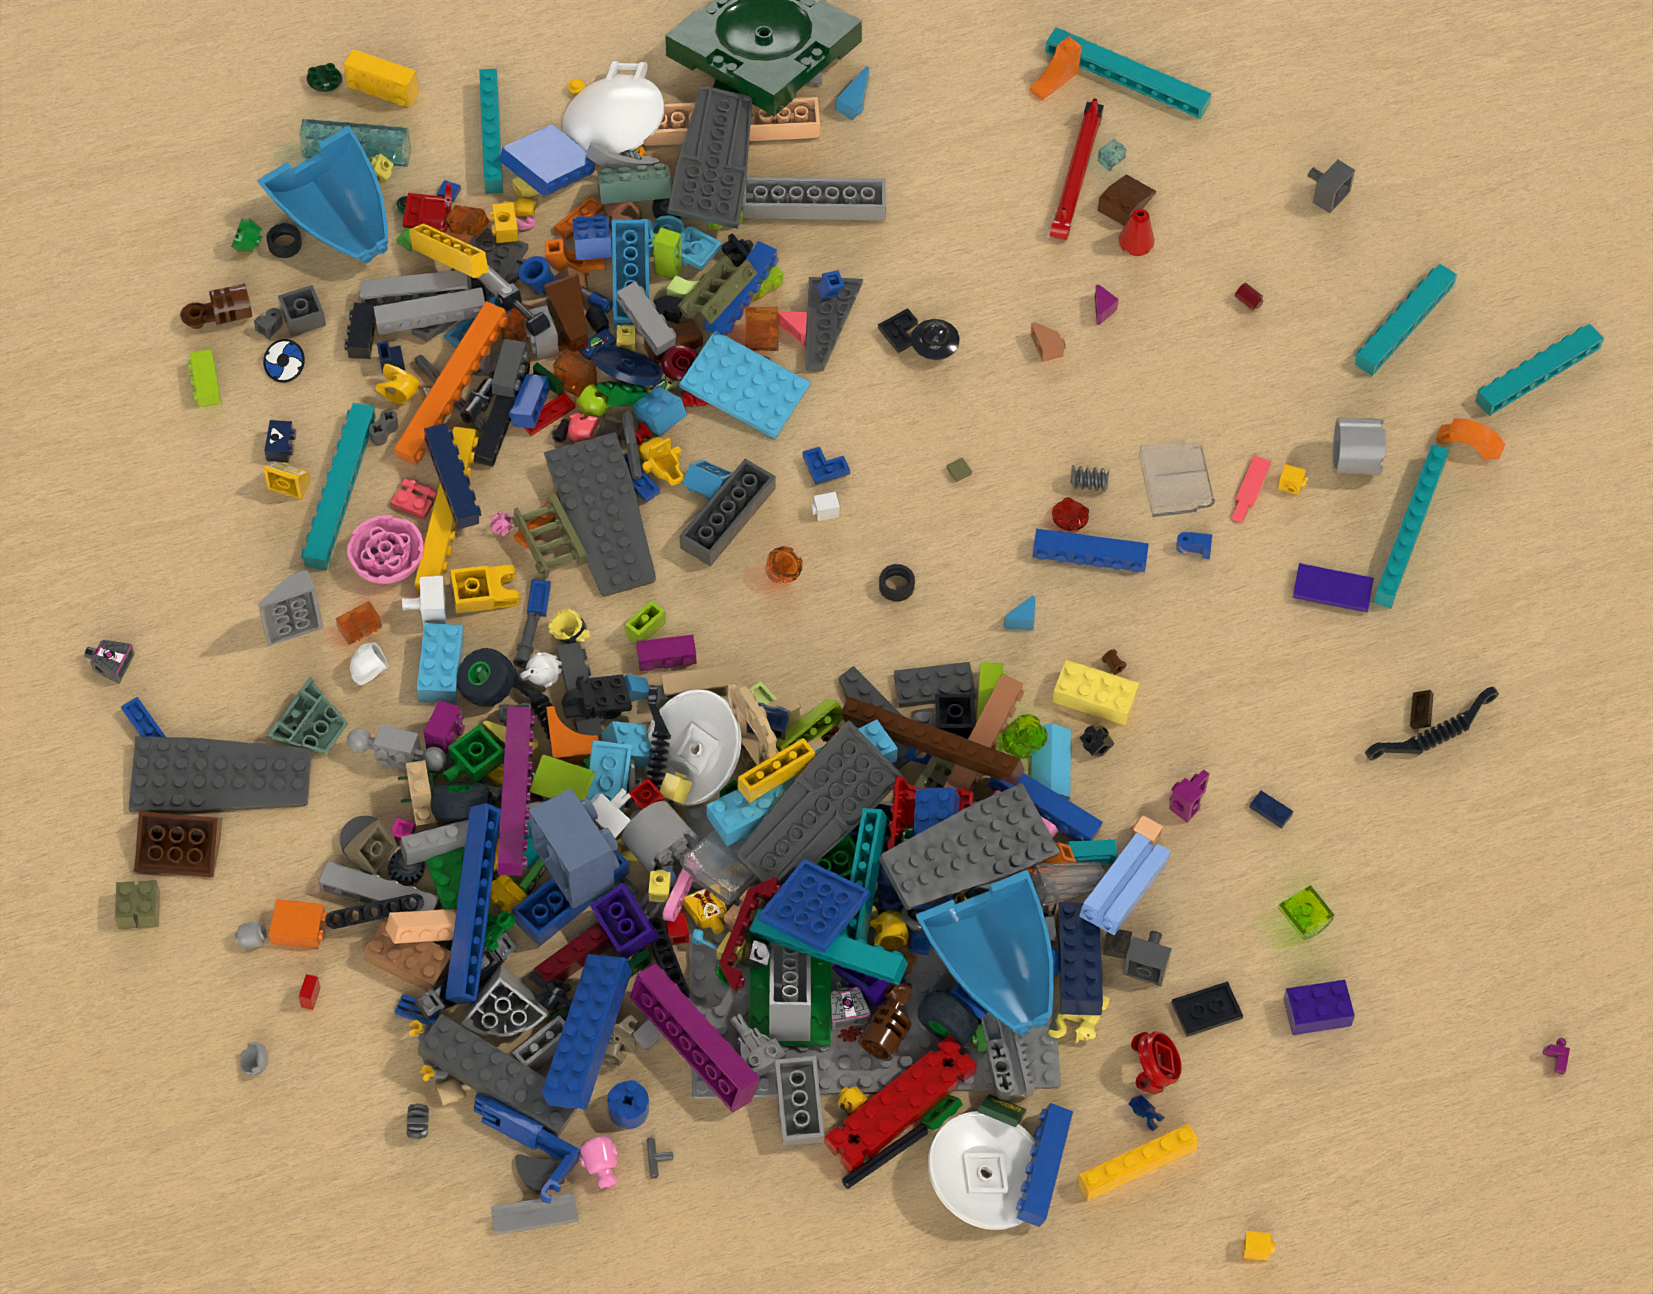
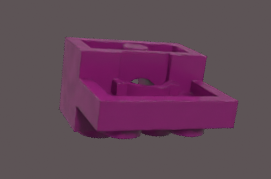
(1188, 794)

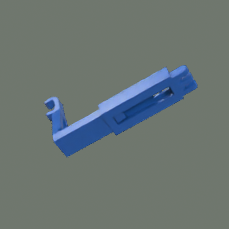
(531, 1135)

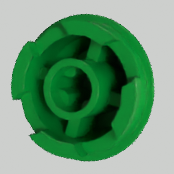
(247, 236)

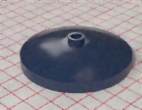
(626, 365)

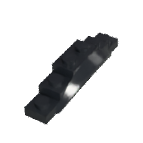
(435, 997)

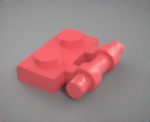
(412, 503)

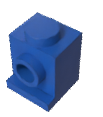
(830, 284)

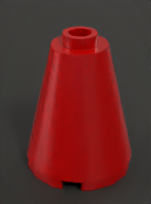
(1137, 234)

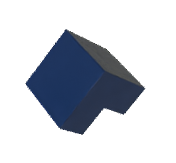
(390, 355)

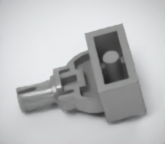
(756, 1048)

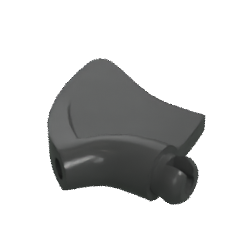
(535, 1172)

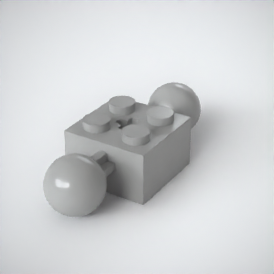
(396, 748)

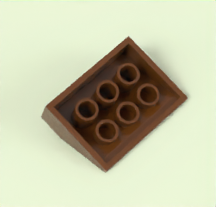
(177, 844)

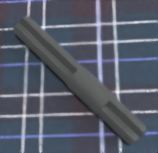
(631, 445)

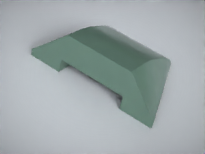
(310, 721)

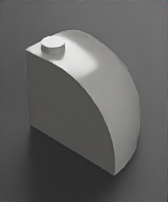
(504, 1006)

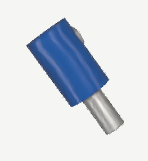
(598, 300)

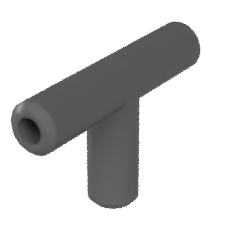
(655, 1157)

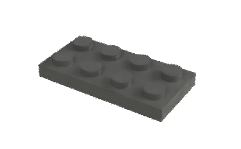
(921, 684)

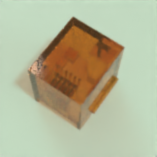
(762, 328)

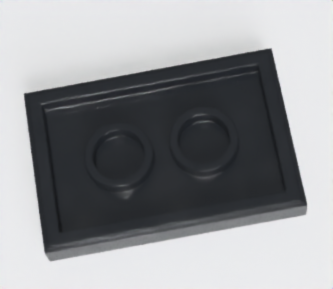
(1207, 1009)

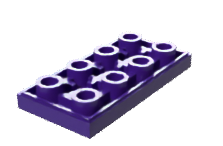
(1333, 587)

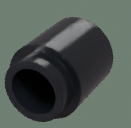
(597, 319)

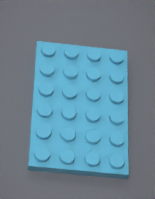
(744, 384)

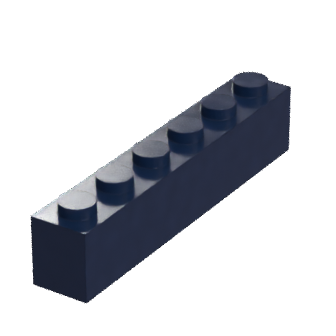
(451, 476)

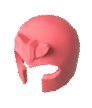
(580, 428)

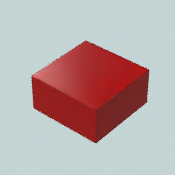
(646, 794)
(309, 991)

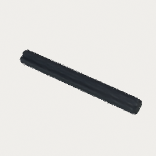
(884, 1156)

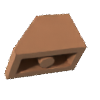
(1047, 342)

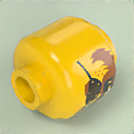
(851, 1099)

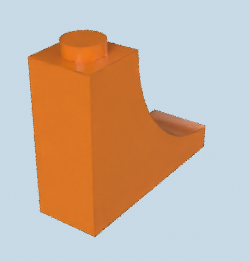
(1060, 70)
(565, 743)

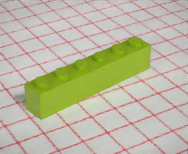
(988, 678)

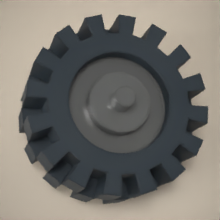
(403, 873)

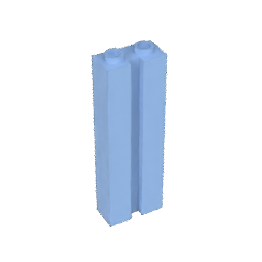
(1125, 884)

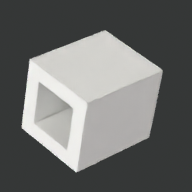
(825, 506)

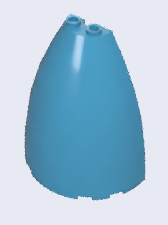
(334, 197)
(998, 951)

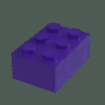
(624, 921)
(1318, 1007)

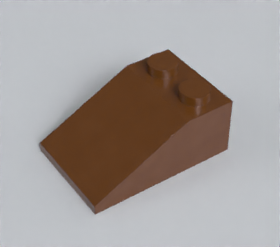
(1123, 198)

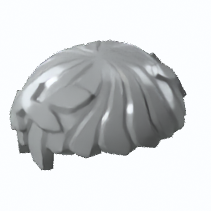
(254, 1059)

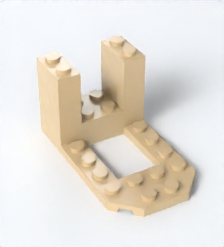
(761, 745)

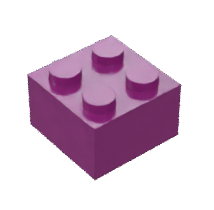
(444, 726)

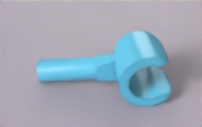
(697, 938)

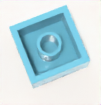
(633, 735)

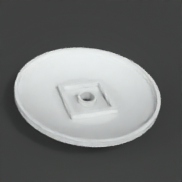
(705, 721)
(976, 1144)

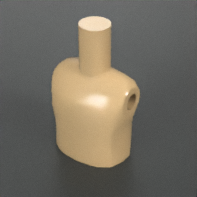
(451, 1091)

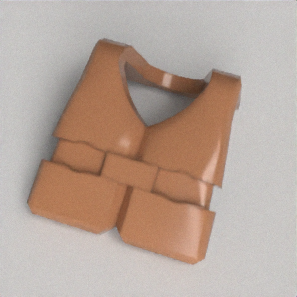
(614, 211)

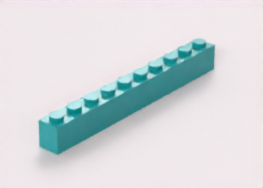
(1135, 75)
(338, 487)
(1411, 526)

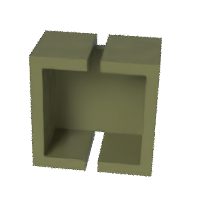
(137, 900)

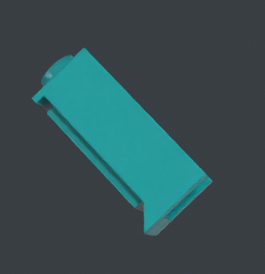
(1095, 851)

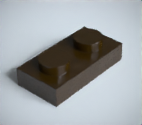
(1421, 709)

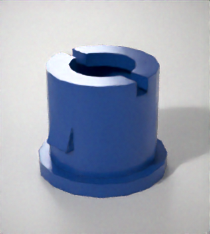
(535, 274)

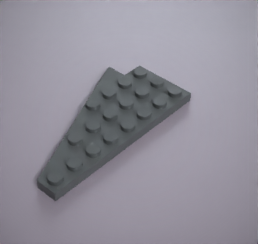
(502, 257)

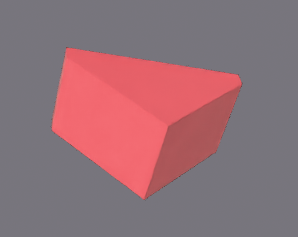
(794, 324)

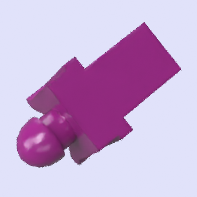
(1561, 1054)

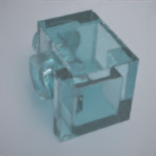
(1111, 154)

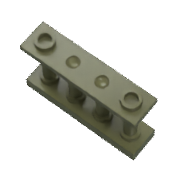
(708, 287)
(560, 522)

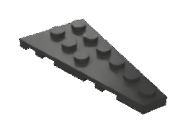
(827, 320)

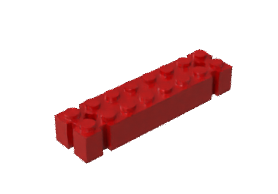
(900, 1104)

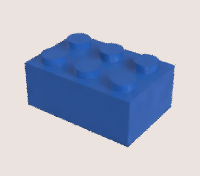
(592, 237)

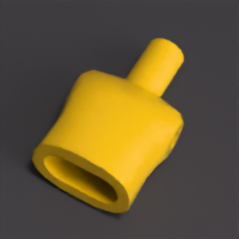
(524, 207)

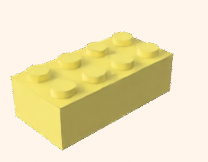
(1095, 692)

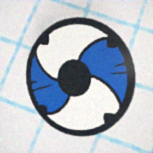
(284, 360)

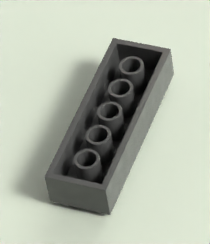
(727, 512)

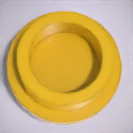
(575, 86)

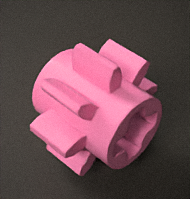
(501, 523)

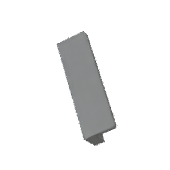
(534, 1214)

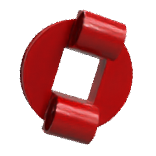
(1156, 1076)

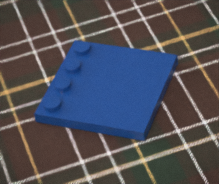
(814, 905)

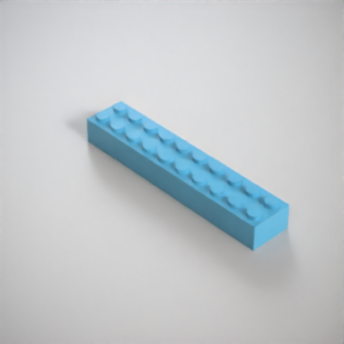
(737, 818)

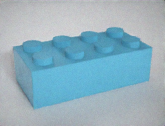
(440, 662)

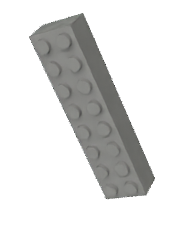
(814, 198)

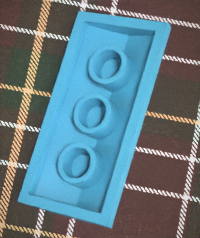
(1053, 761)

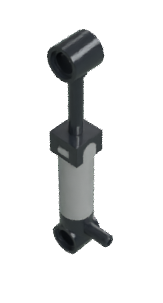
(510, 297)

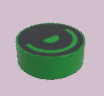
(401, 204)

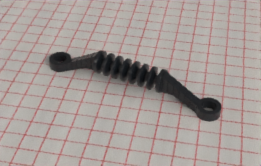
(538, 702)
(661, 734)
(1435, 735)

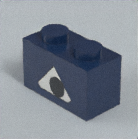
(279, 441)

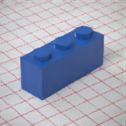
(529, 401)

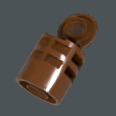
(226, 306)
(888, 1024)

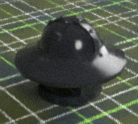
(935, 339)

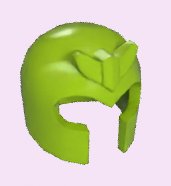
(592, 404)

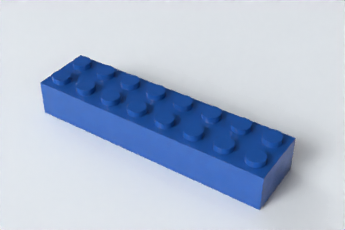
(587, 1032)

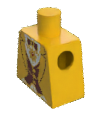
(706, 910)

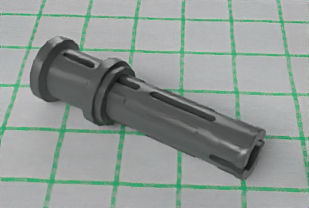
(525, 647)

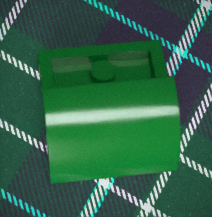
(621, 393)

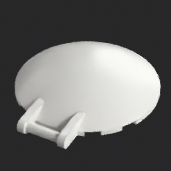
(615, 110)

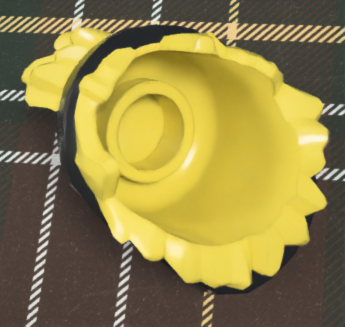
(568, 627)

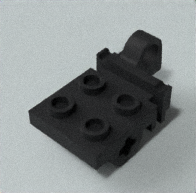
(597, 696)

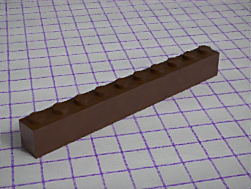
(936, 741)

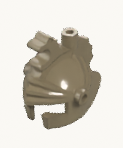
(620, 1041)

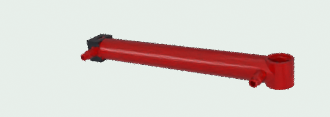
(1069, 197)

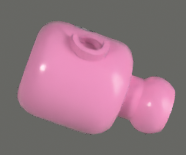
(600, 1158)

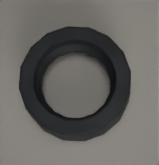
(284, 251)
(896, 570)

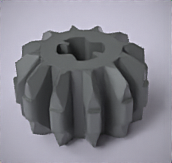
(417, 1121)

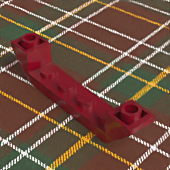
(765, 891)

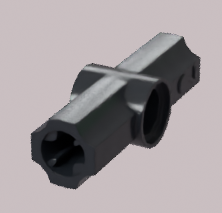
(477, 402)

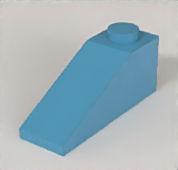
(852, 99)

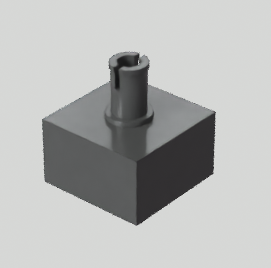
(1332, 185)
(1147, 959)

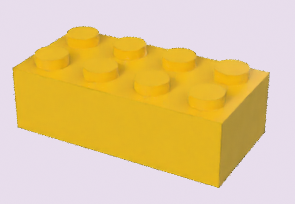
(381, 78)

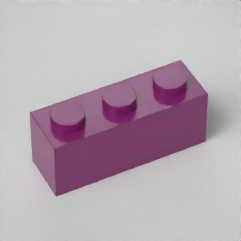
(666, 652)

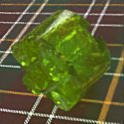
(1024, 736)

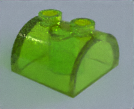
(1307, 913)

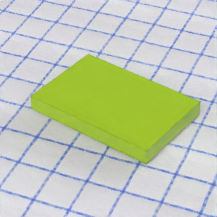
(558, 776)

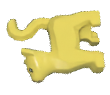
(1087, 1025)

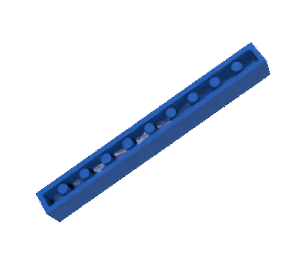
(473, 904)

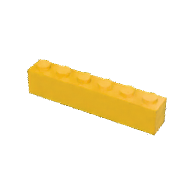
(448, 250)
(1137, 1162)

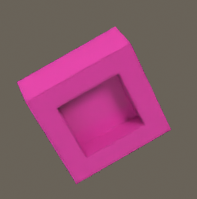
(402, 828)

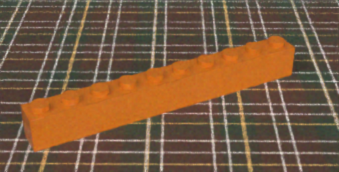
(452, 381)

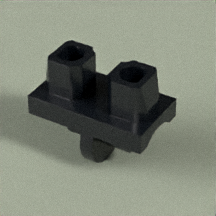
(739, 248)

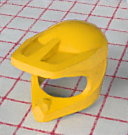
(403, 382)

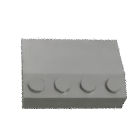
(290, 609)

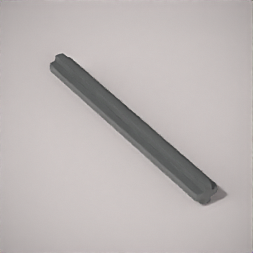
(433, 374)

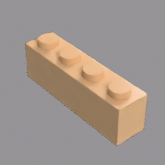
(421, 926)

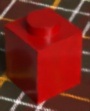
(678, 930)

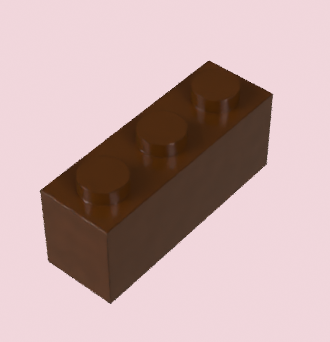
(686, 334)

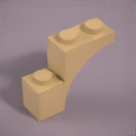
(420, 795)

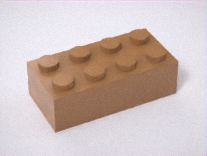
(413, 962)

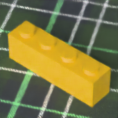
(775, 770)

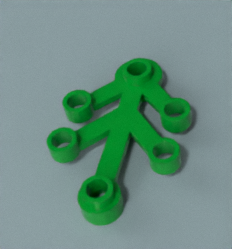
(494, 925)

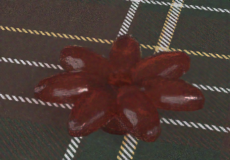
(850, 1034)

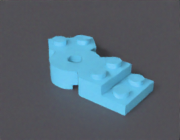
(696, 245)

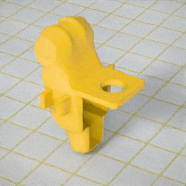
(661, 460)

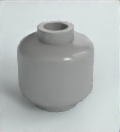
(251, 935)

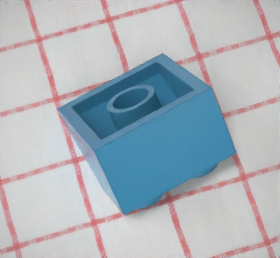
(705, 478)

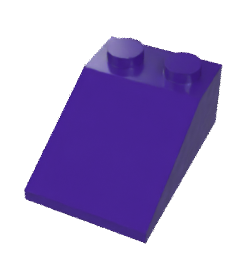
(870, 987)

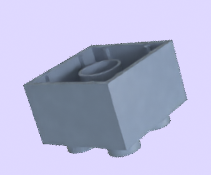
(573, 847)

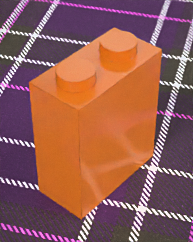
(297, 924)

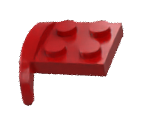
(428, 210)

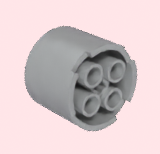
(1358, 446)
(658, 837)

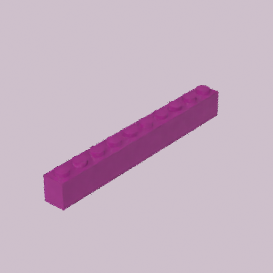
(515, 791)

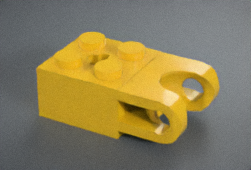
(482, 588)

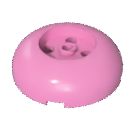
(380, 534)

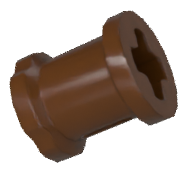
(1114, 661)

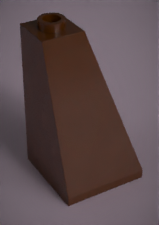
(567, 310)

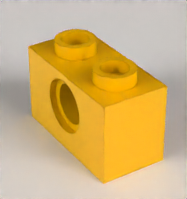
(504, 222)

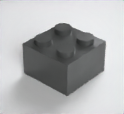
(302, 310)

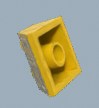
(287, 479)

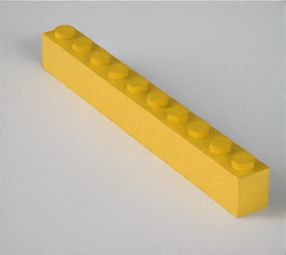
(442, 525)

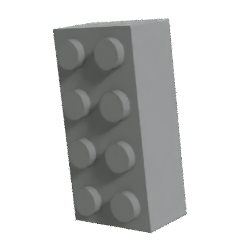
(799, 1101)

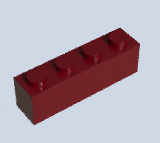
(574, 954)

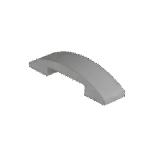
(599, 155)

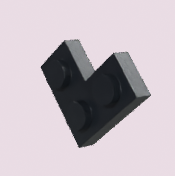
(895, 329)

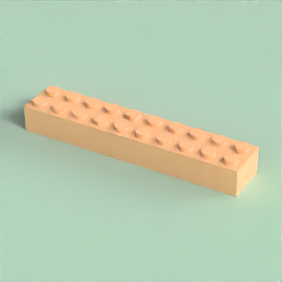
(795, 121)

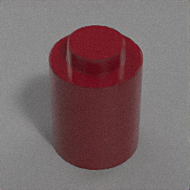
(1249, 296)

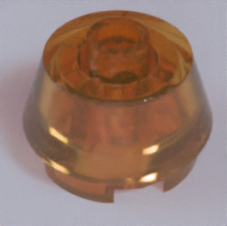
(783, 565)

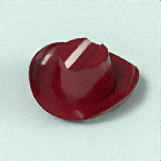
(678, 361)

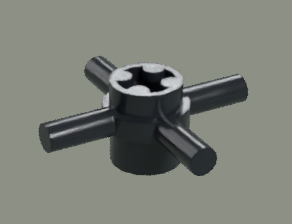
(552, 992)

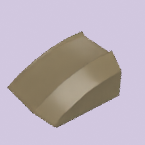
(371, 847)

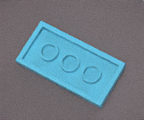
(611, 766)

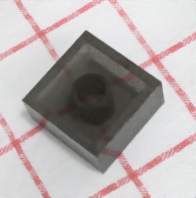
(1117, 944)

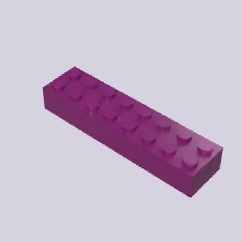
(694, 1037)

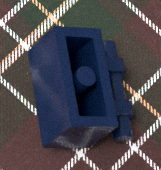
(778, 720)

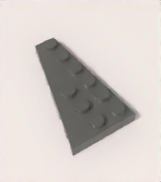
(860, 688)

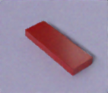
(551, 412)

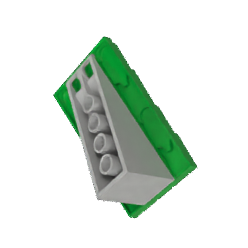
(791, 997)

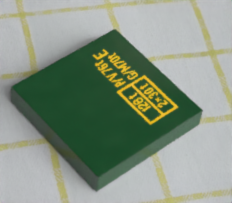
(1002, 1110)

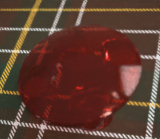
(1070, 515)

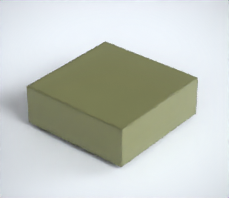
(959, 469)

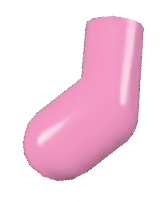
(529, 223)

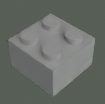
(546, 343)

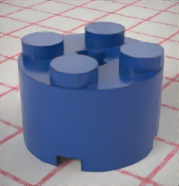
(620, 1112)

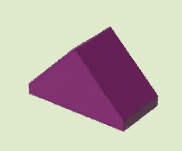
(1105, 304)

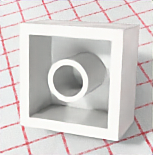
(431, 600)
(609, 812)

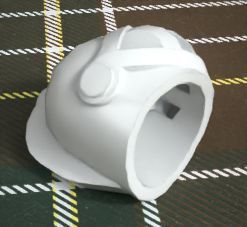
(367, 663)
(542, 669)

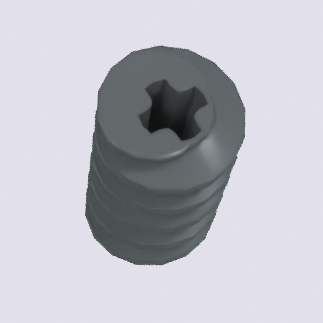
(1089, 478)

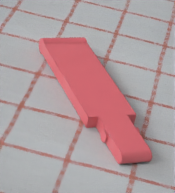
(1250, 487)

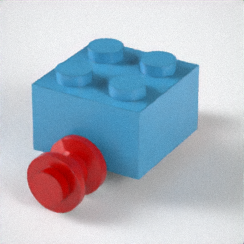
(659, 412)

